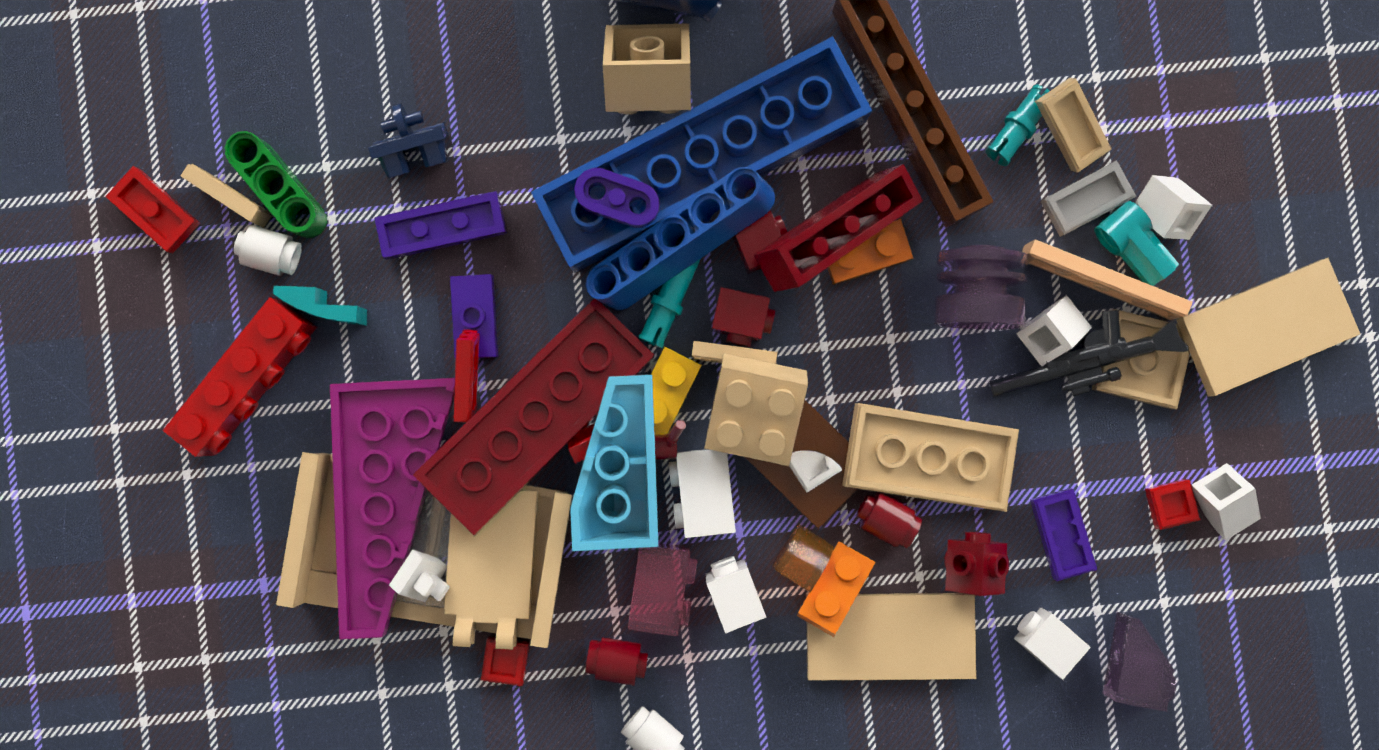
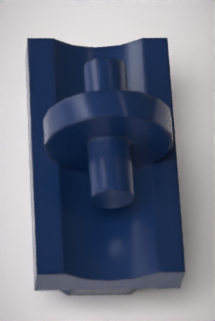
(391, 150)

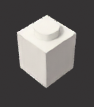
(1051, 642)

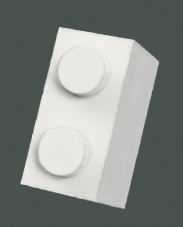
(704, 493)
(734, 594)

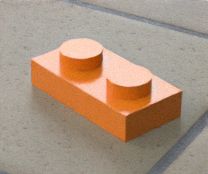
(877, 253)
(836, 589)

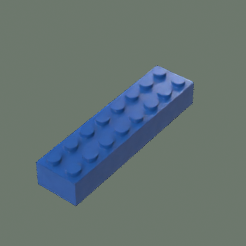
(747, 126)

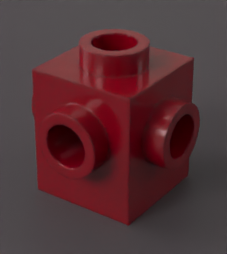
(976, 565)

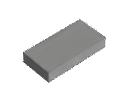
(1088, 198)

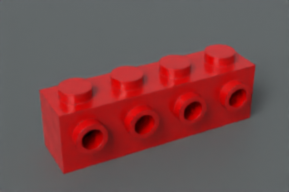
(240, 379)

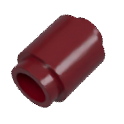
(889, 520)
(616, 661)

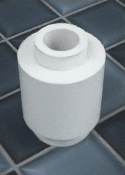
(267, 250)
(651, 732)

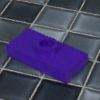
(475, 310)
(1063, 534)

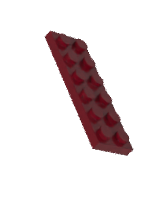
(531, 417)

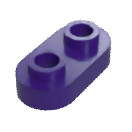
(618, 197)

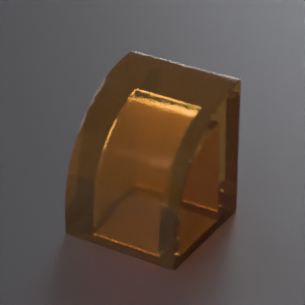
(803, 558)

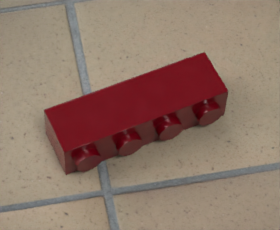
(838, 228)

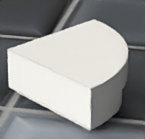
(812, 468)

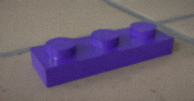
(440, 225)

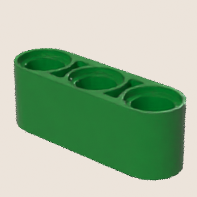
(260, 174)

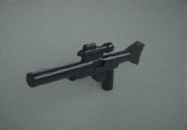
(1084, 365)

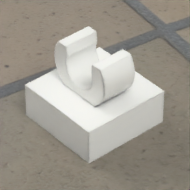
(421, 577)

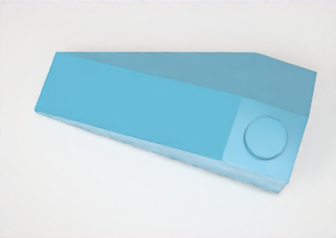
(617, 482)

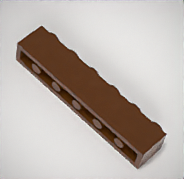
(913, 108)

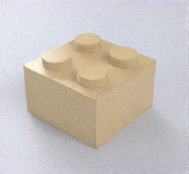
(647, 68)
(756, 409)

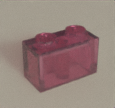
(660, 589)

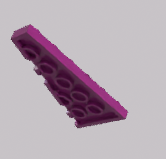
(377, 445)

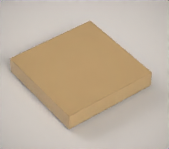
(1150, 377)

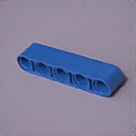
(699, 239)

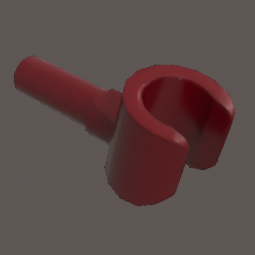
(667, 443)

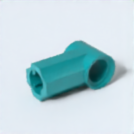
(1130, 236)

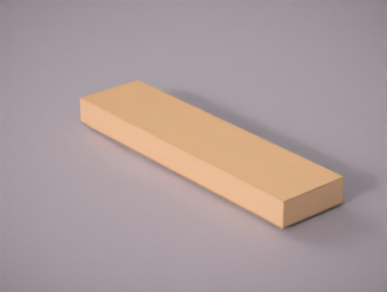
(1106, 280)

